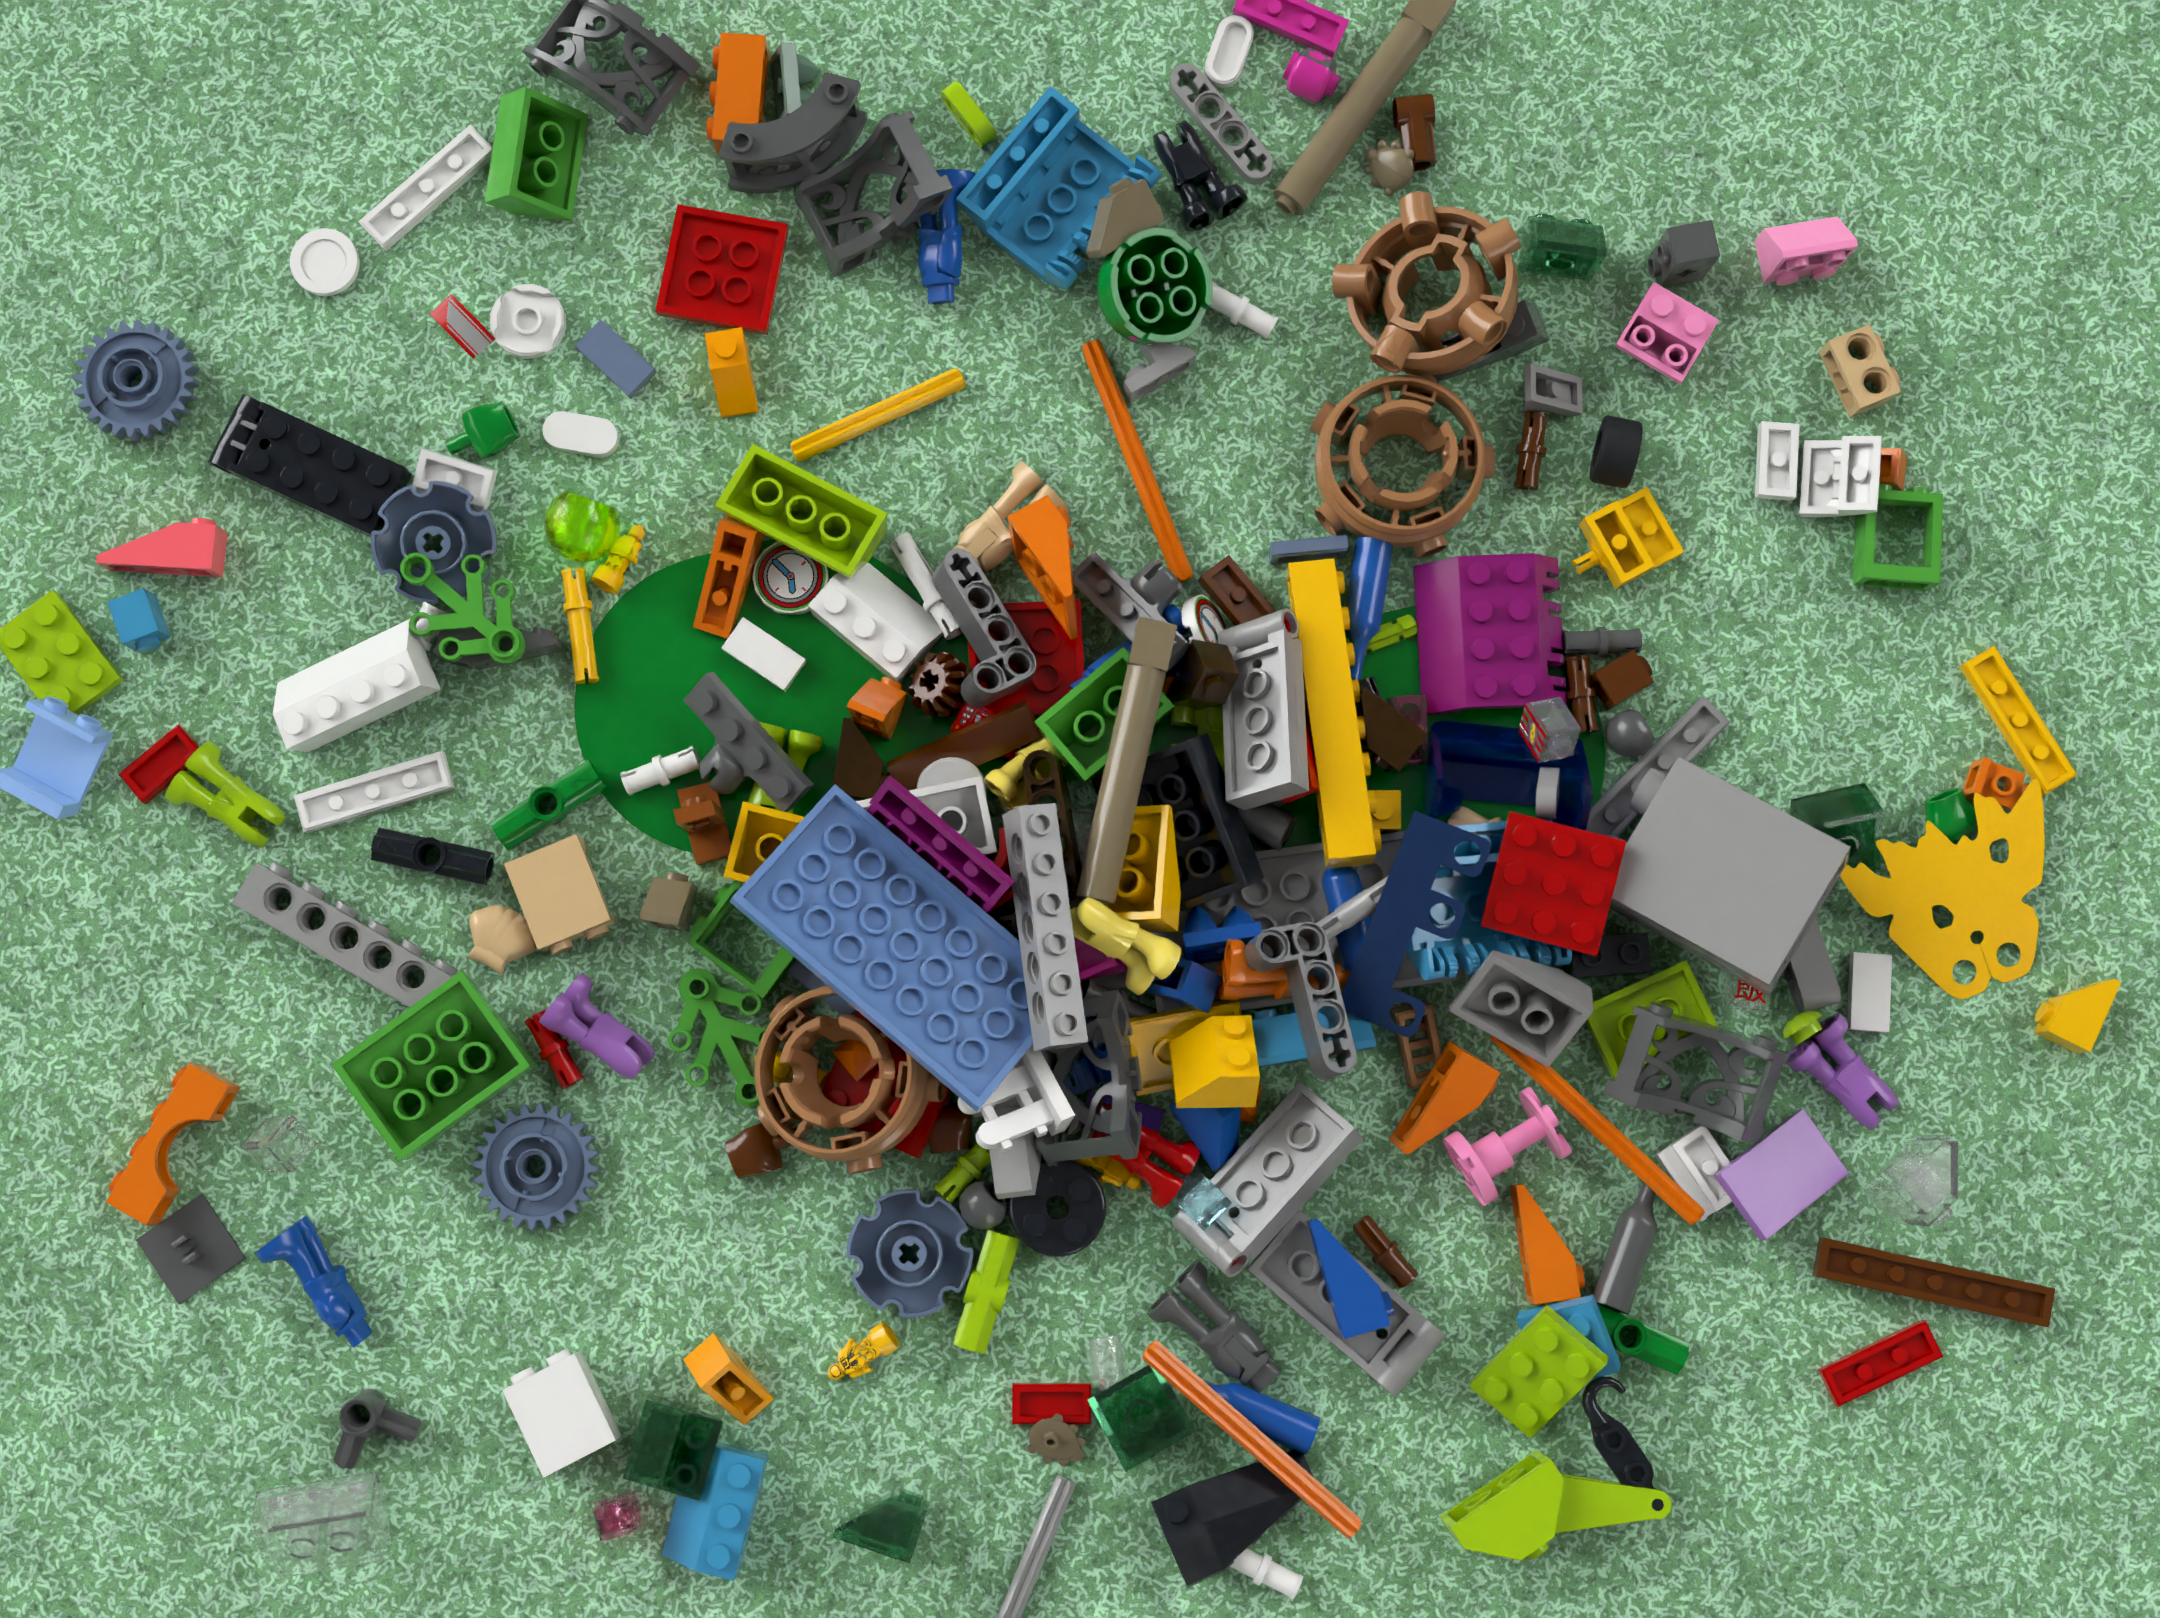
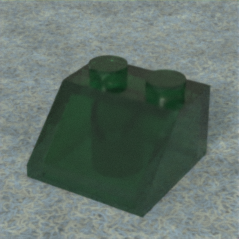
(1561, 247)
(1848, 816)
(1141, 1417)

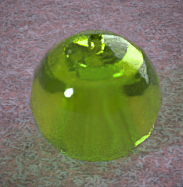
(581, 527)

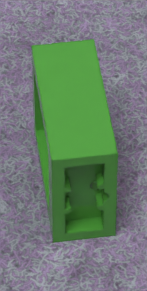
(1900, 576)
(705, 928)

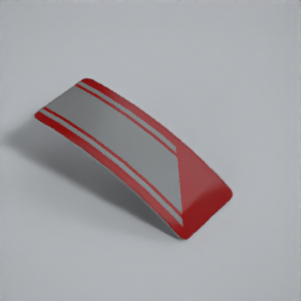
(462, 326)

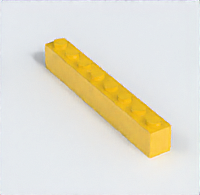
(1334, 725)

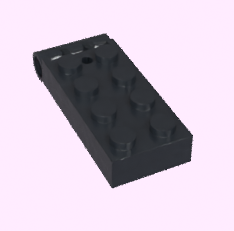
(307, 465)

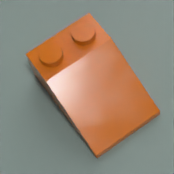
(1044, 555)

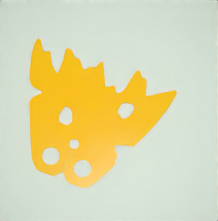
(1970, 885)

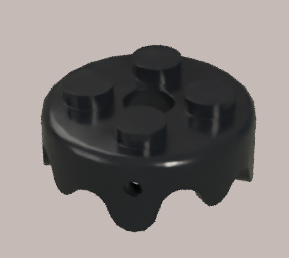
(1073, 1231)

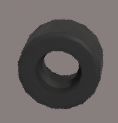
(1616, 451)

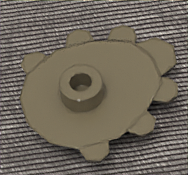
(1390, 166)
(1056, 1440)

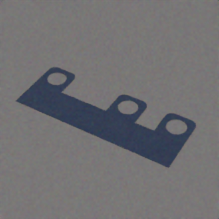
(1399, 911)

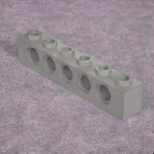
(260, 898)
(1045, 927)

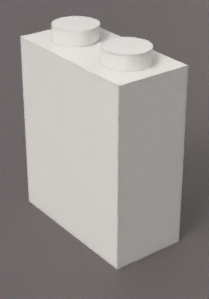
(561, 1411)

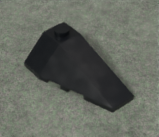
(1223, 1516)

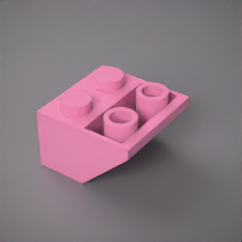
(1803, 250)
(1666, 333)

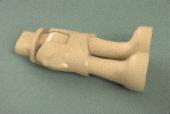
(989, 537)

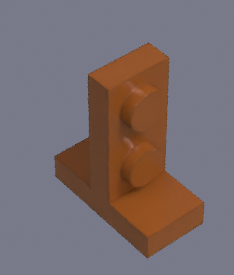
(704, 822)

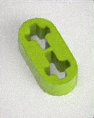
(968, 114)

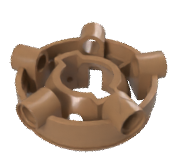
(1473, 310)
(1406, 417)
(805, 1101)

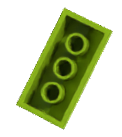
(803, 512)

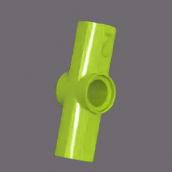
(986, 1291)

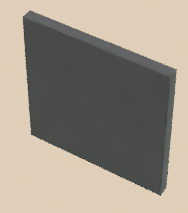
(190, 1249)

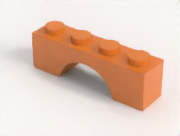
(146, 1184)

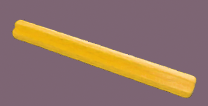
(877, 414)

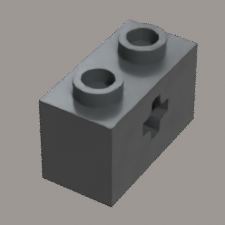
(1684, 254)

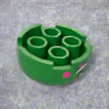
(1170, 285)

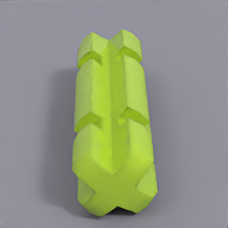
(1390, 633)

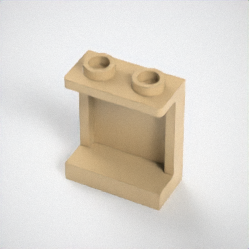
(560, 895)

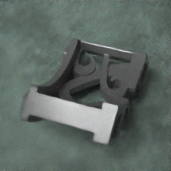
(661, 58)
(797, 145)
(924, 190)
(1638, 1084)
(1122, 1120)

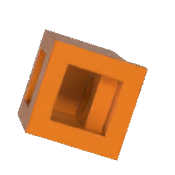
(1983, 780)

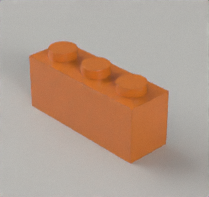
(739, 85)

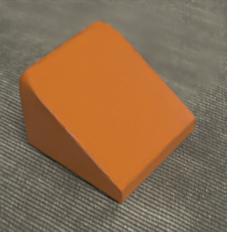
(1893, 468)

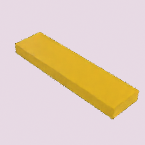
(2017, 720)

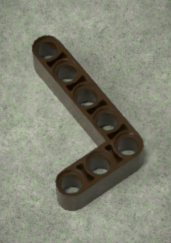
(1037, 792)

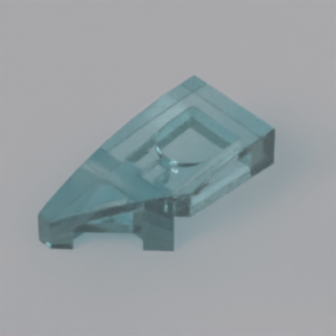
(1201, 1199)

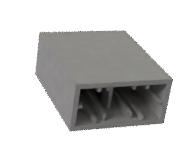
(1724, 873)

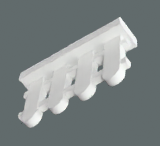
(1028, 1082)

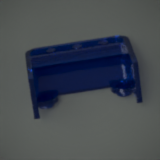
(1500, 768)

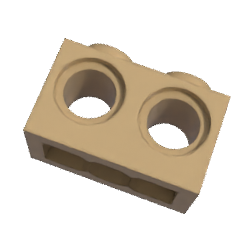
(1849, 373)

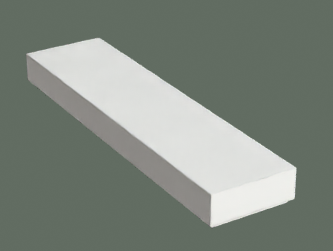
(427, 188)
(374, 792)

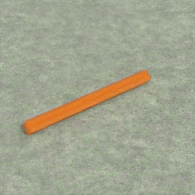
(1137, 460)
(1607, 1134)
(1252, 1439)

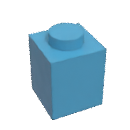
(139, 620)

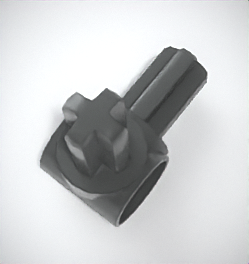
(357, 1428)

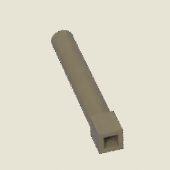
(1330, 145)
(1126, 760)

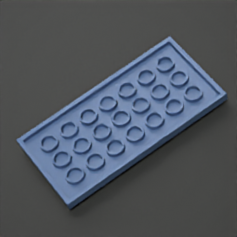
(896, 944)

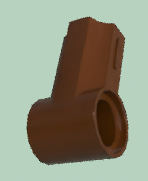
(1415, 122)

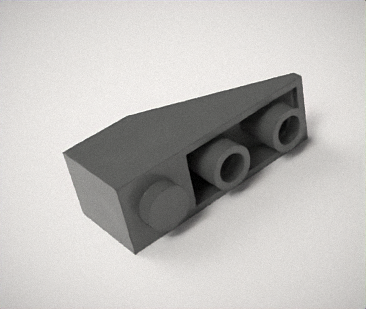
(1522, 335)
(538, 643)

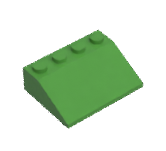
(434, 1066)

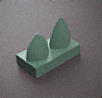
(788, 73)

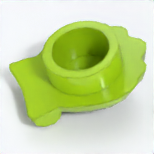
(1802, 1026)

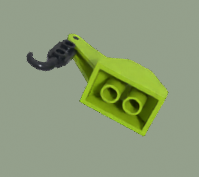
(1534, 1500)

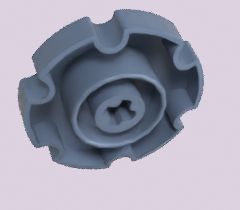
(442, 511)
(910, 1285)

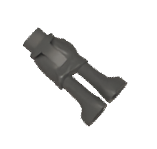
(1232, 1345)

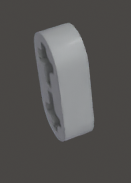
(1547, 793)

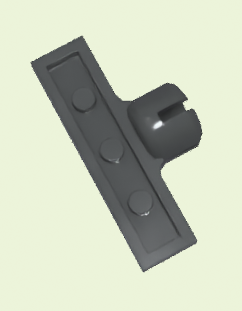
(1126, 600)
(743, 747)

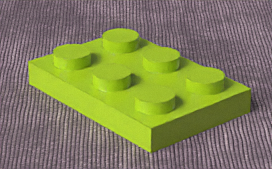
(58, 654)
(1613, 1017)
(1538, 1371)

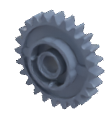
(113, 366)
(507, 1166)

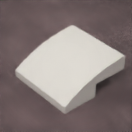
(1840, 476)

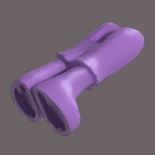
(597, 1032)
(1851, 1080)

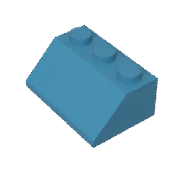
(1281, 1041)
(715, 1531)

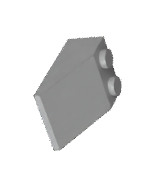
(1525, 1005)

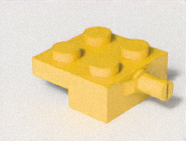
(1628, 539)

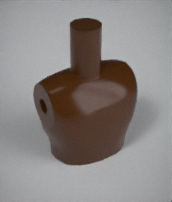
(951, 1129)
(755, 1151)

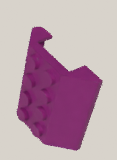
(1487, 632)
(939, 844)

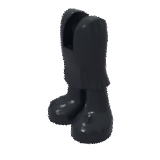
(1192, 168)

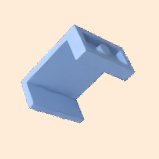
(56, 758)

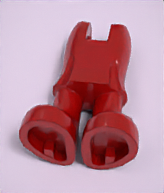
(1178, 1156)

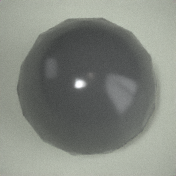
(1629, 734)
(981, 1206)

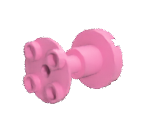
(1494, 1154)

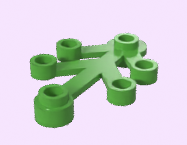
(468, 613)
(717, 1031)

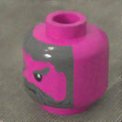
(1311, 75)

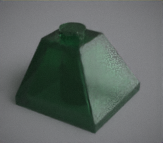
(886, 1525)

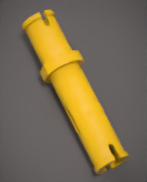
(579, 623)

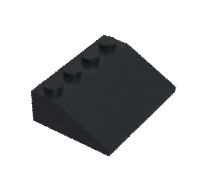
(1209, 832)

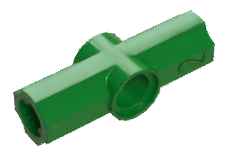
(527, 819)
(1649, 1343)

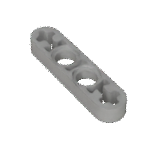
(1217, 126)

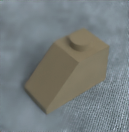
(1122, 214)
(669, 902)

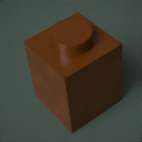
(1622, 679)

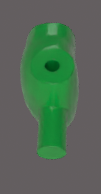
(487, 430)
(1951, 814)

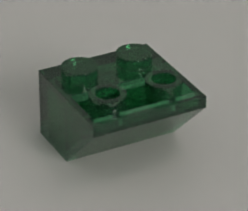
(673, 1447)

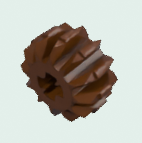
(938, 684)

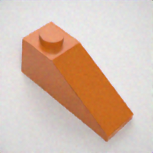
(727, 576)
(878, 706)
(1448, 1094)
(1546, 1261)

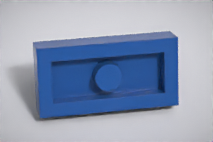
(1206, 942)

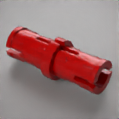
(554, 1051)

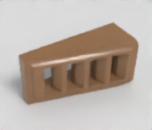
(1404, 1012)

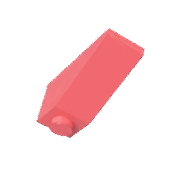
(176, 550)

